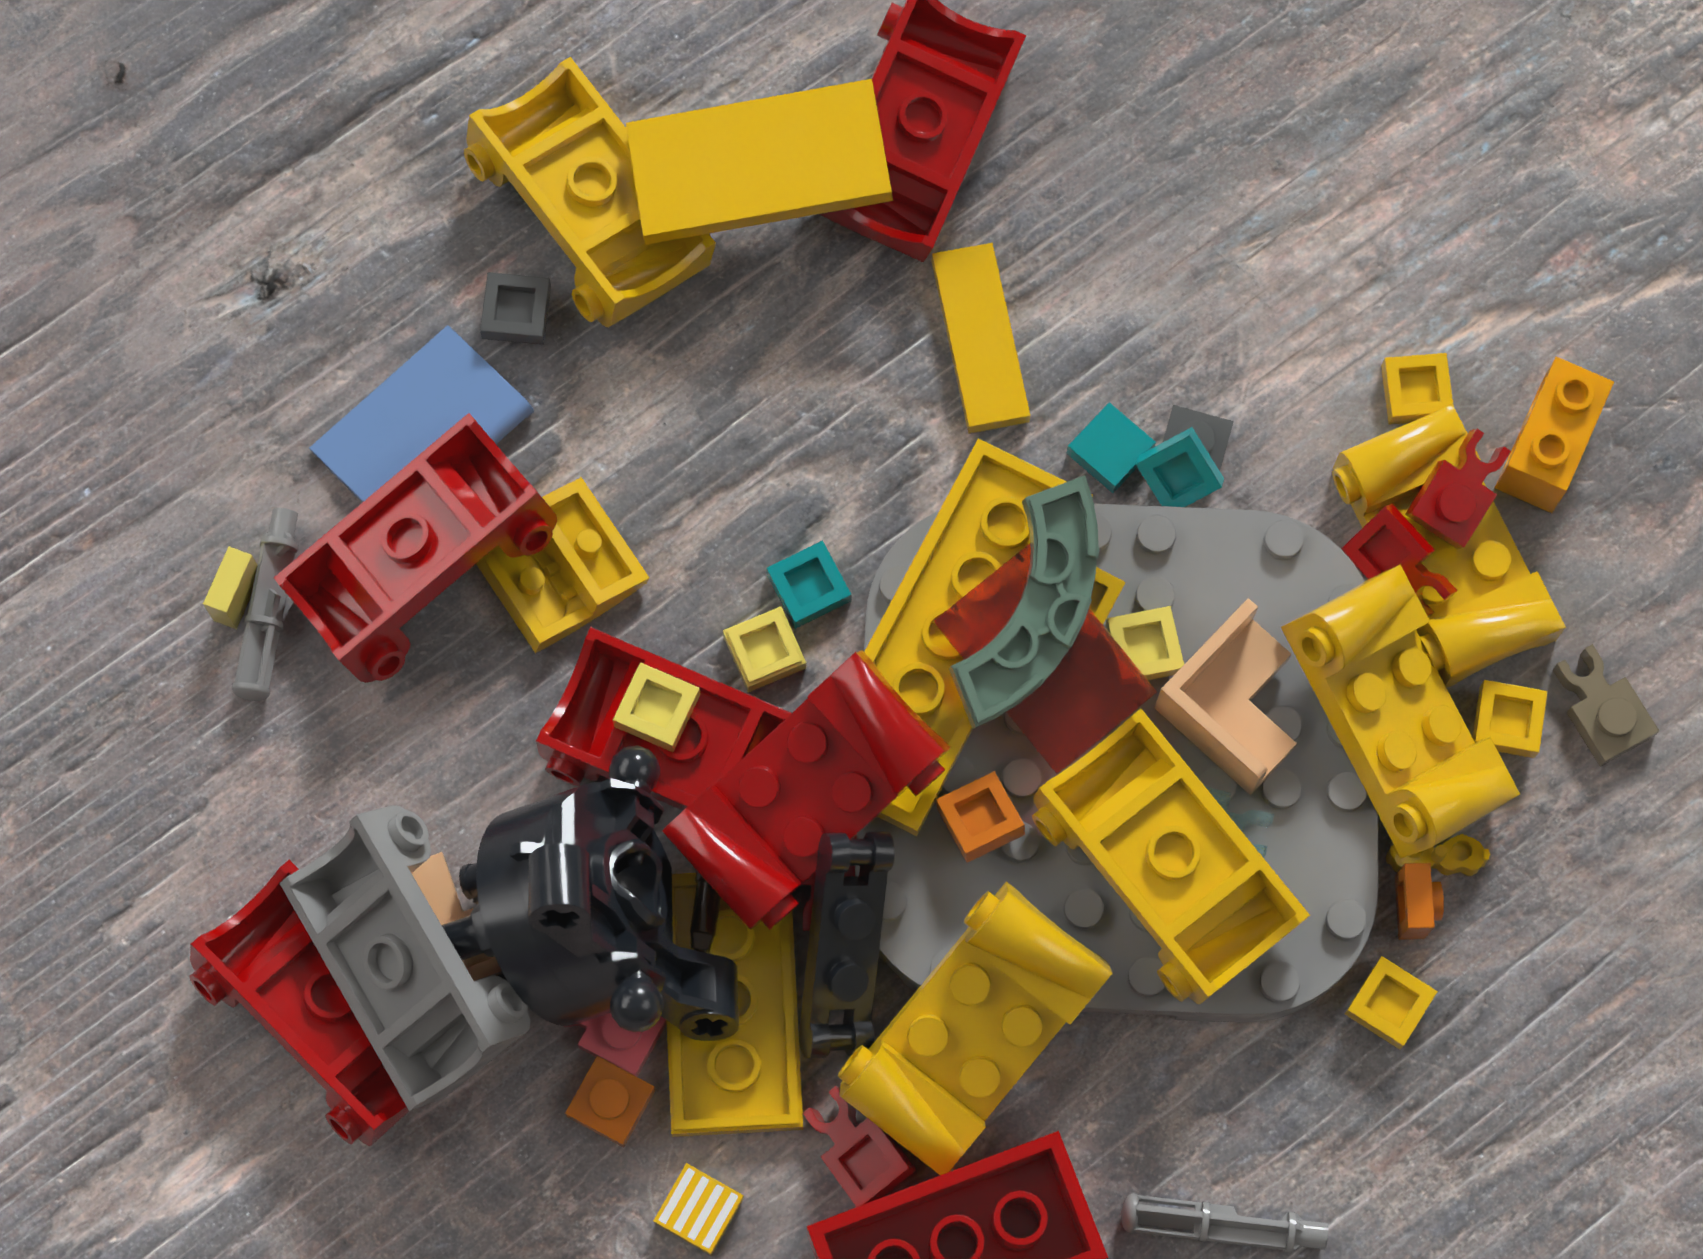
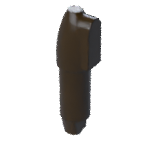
(704, 915)

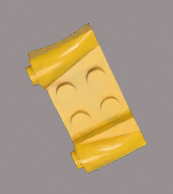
(577, 177)
(1497, 601)
(1397, 714)
(1170, 857)
(972, 1028)

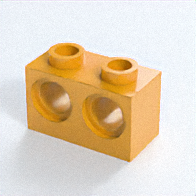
(1554, 434)

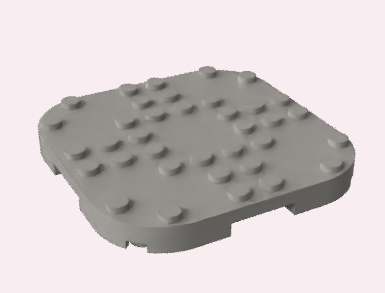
(1322, 819)

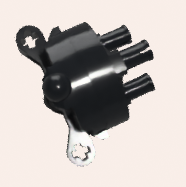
(584, 911)

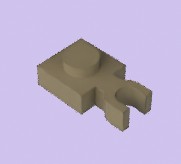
(1608, 716)

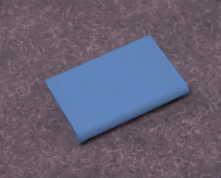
(416, 409)

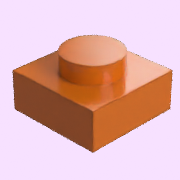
(980, 817)
(1417, 901)
(610, 1101)

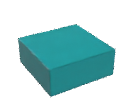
(1110, 447)
(1180, 470)
(809, 584)

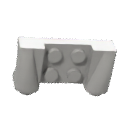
(397, 961)

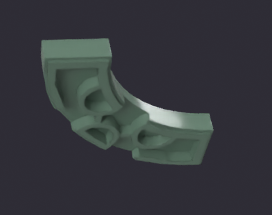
(1050, 608)

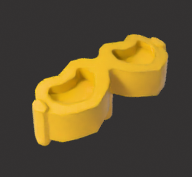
(1454, 856)

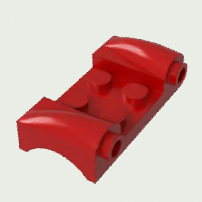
(932, 106)
(412, 545)
(583, 739)
(813, 775)
(282, 981)

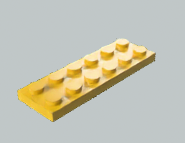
(968, 541)

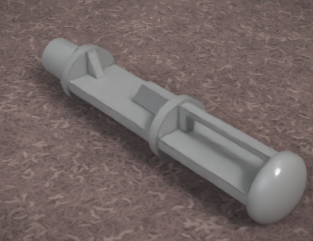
(266, 608)
(1221, 1224)

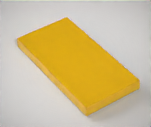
(758, 161)
(755, 1074)

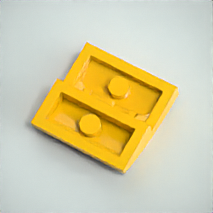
(573, 578)

